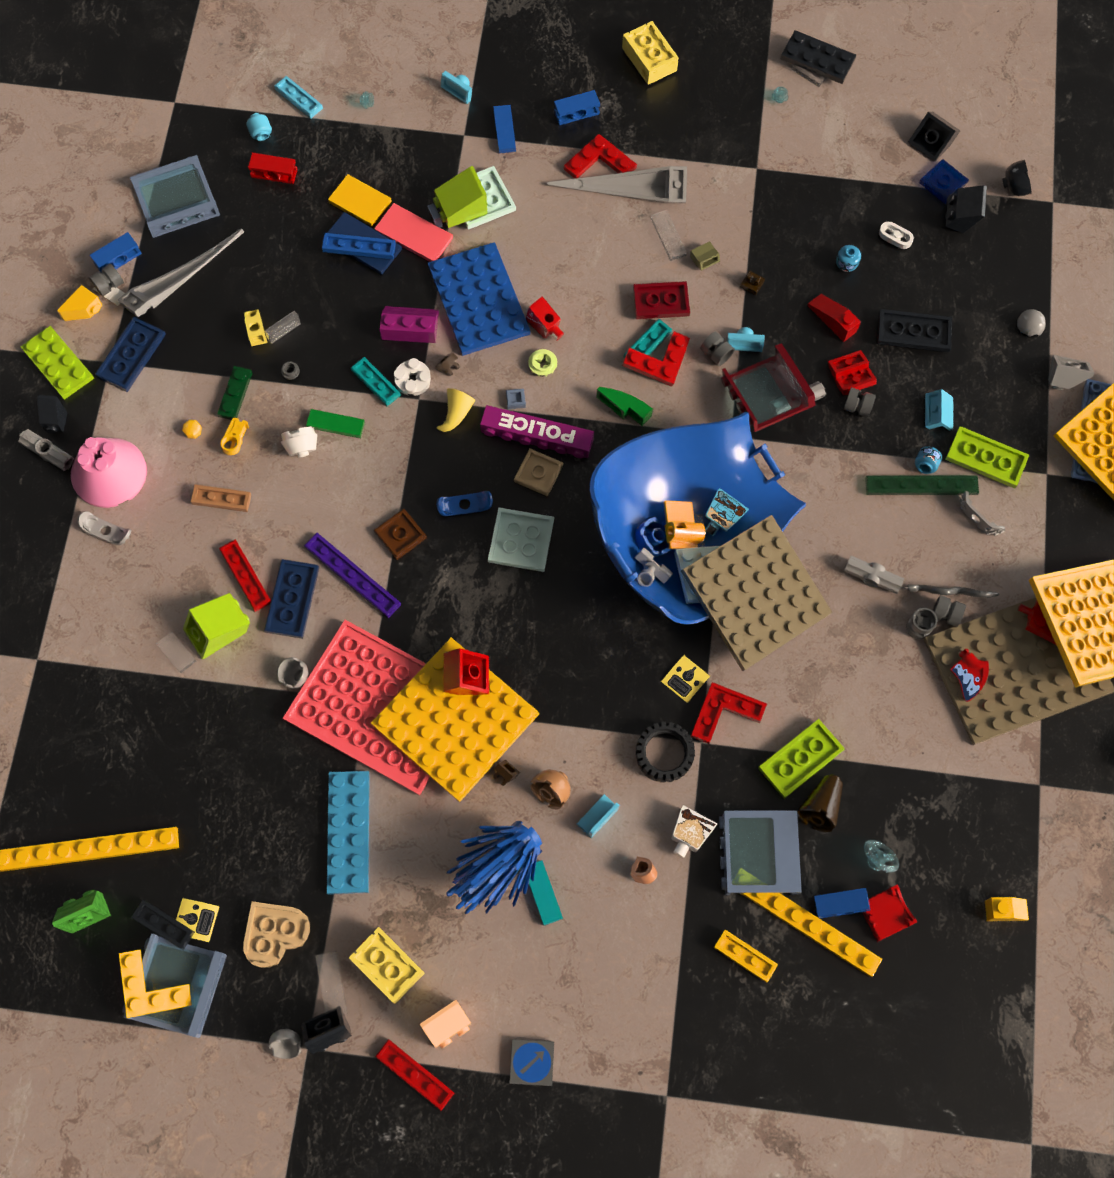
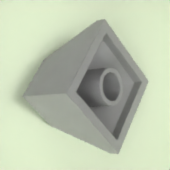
(1068, 372)

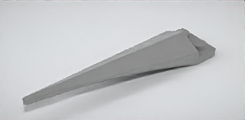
(655, 184)
(152, 293)

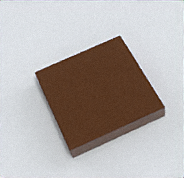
(400, 534)

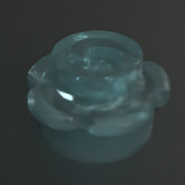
(778, 92)
(367, 100)

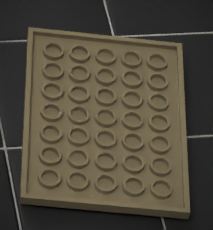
(1024, 676)

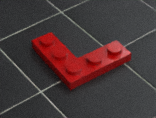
(599, 149)
(662, 371)
(730, 700)

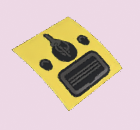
(685, 678)
(198, 917)

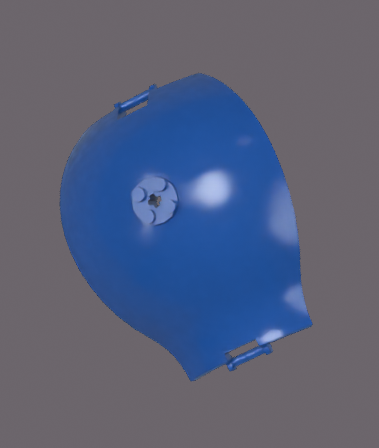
(681, 466)

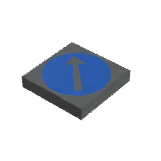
(532, 1062)

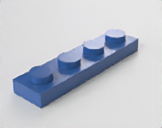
(359, 246)

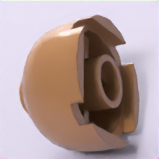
(551, 787)

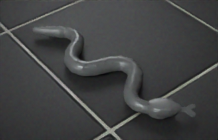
(951, 591)

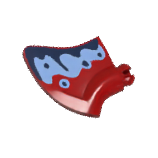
(971, 674)

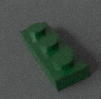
(234, 393)

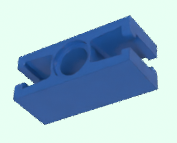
(576, 107)
(116, 252)
(842, 903)

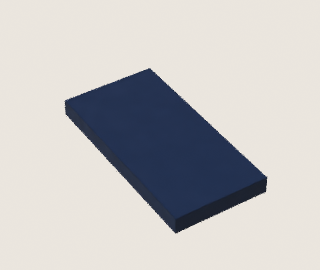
(350, 226)
(130, 354)
(292, 599)

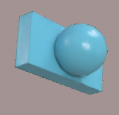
(457, 86)
(746, 340)

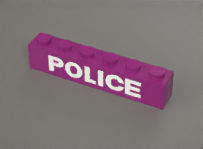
(537, 432)

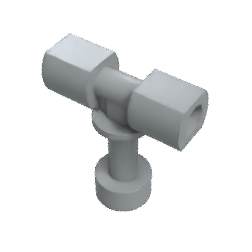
(651, 569)

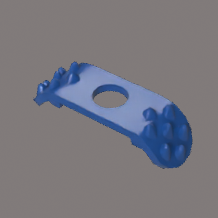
(478, 502)

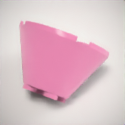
(108, 471)

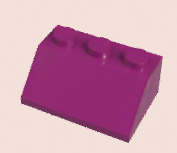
(409, 324)

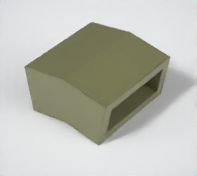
(705, 256)

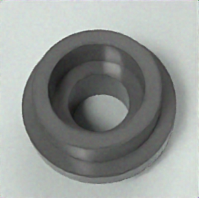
(290, 366)

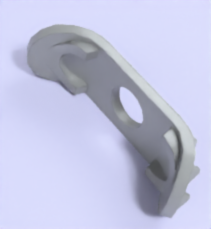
(983, 524)
(93, 526)

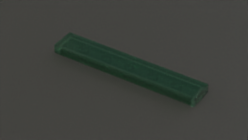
(922, 485)

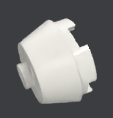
(299, 441)

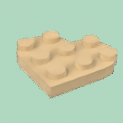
(272, 931)

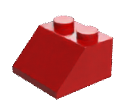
(466, 673)

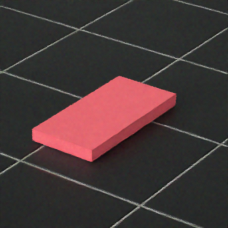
(414, 233)

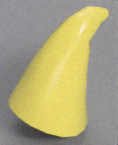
(458, 407)

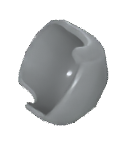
(1031, 322)
(292, 672)
(285, 1044)

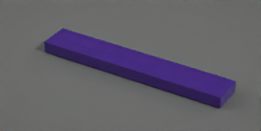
(352, 575)

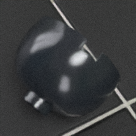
(1017, 179)

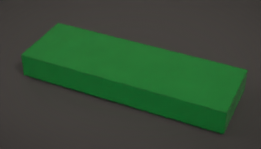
(336, 423)

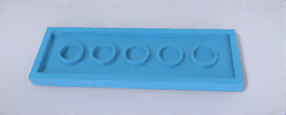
(348, 832)

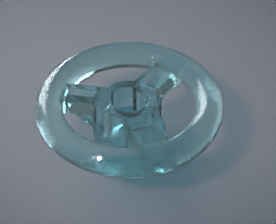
(878, 858)

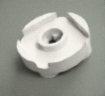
(408, 368)

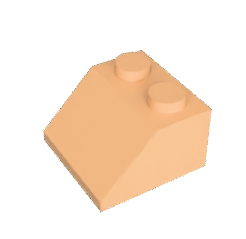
(446, 1024)

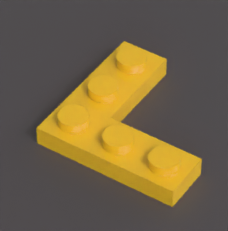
(136, 998)

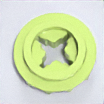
(538, 356)

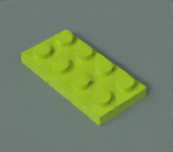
(57, 362)
(987, 457)
(801, 758)

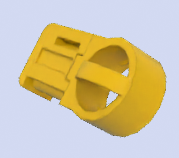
(235, 434)

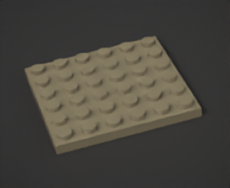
(756, 592)

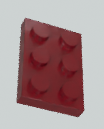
(661, 300)

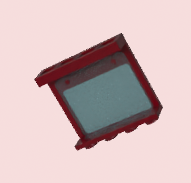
(769, 390)

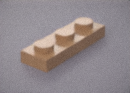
(221, 498)

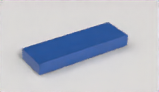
(504, 129)

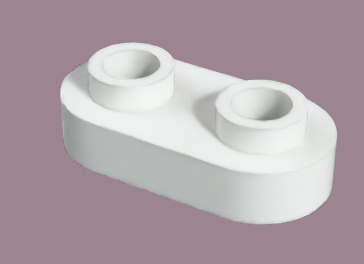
(896, 235)

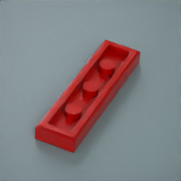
(245, 575)
(415, 1074)

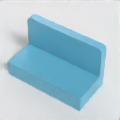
(938, 410)
(598, 816)

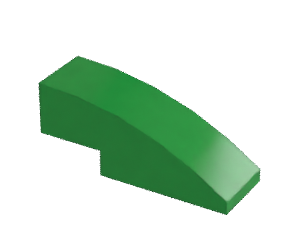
(625, 404)

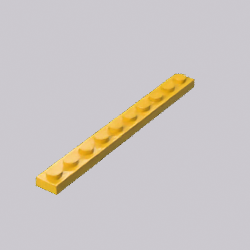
(89, 849)

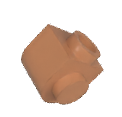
(643, 871)

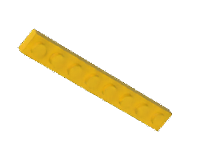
(818, 931)

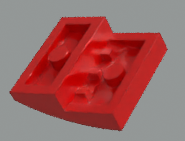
(852, 372)

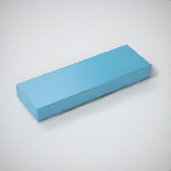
(298, 97)

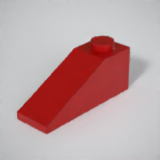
(835, 316)

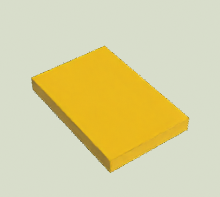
(359, 200)

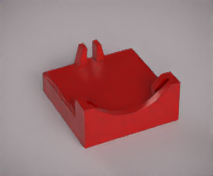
(888, 913)

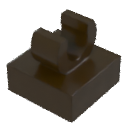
(752, 283)
(447, 362)
(507, 771)

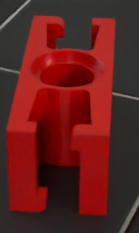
(272, 168)

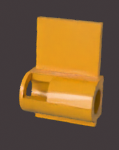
(680, 525)

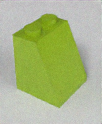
(461, 198)
(215, 624)

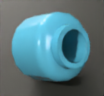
(259, 126)

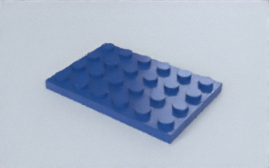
(478, 298)

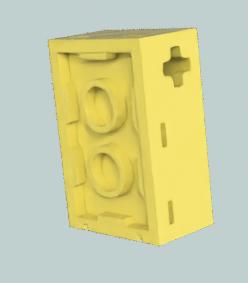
(650, 52)
(386, 965)

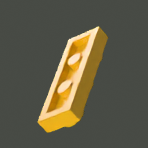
(745, 956)

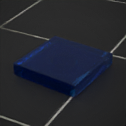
(943, 180)

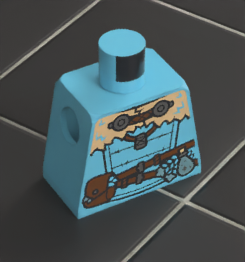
(723, 512)

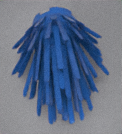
(514, 850)

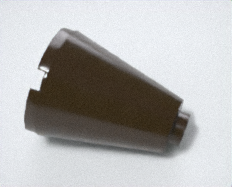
(822, 804)

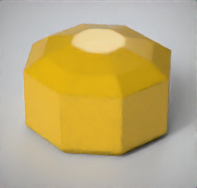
(192, 429)

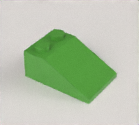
(81, 912)

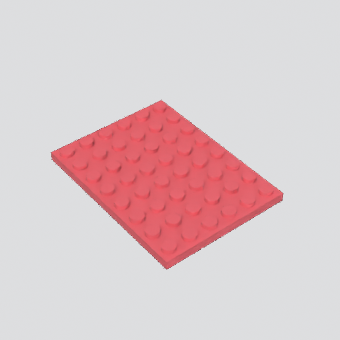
(348, 692)

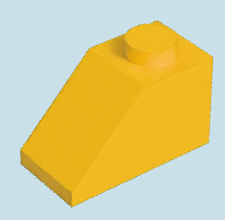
(80, 305)
(1006, 909)

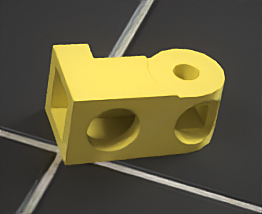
(255, 328)

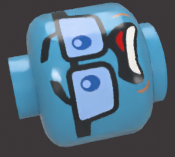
(848, 258)
(928, 460)

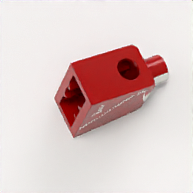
(544, 319)

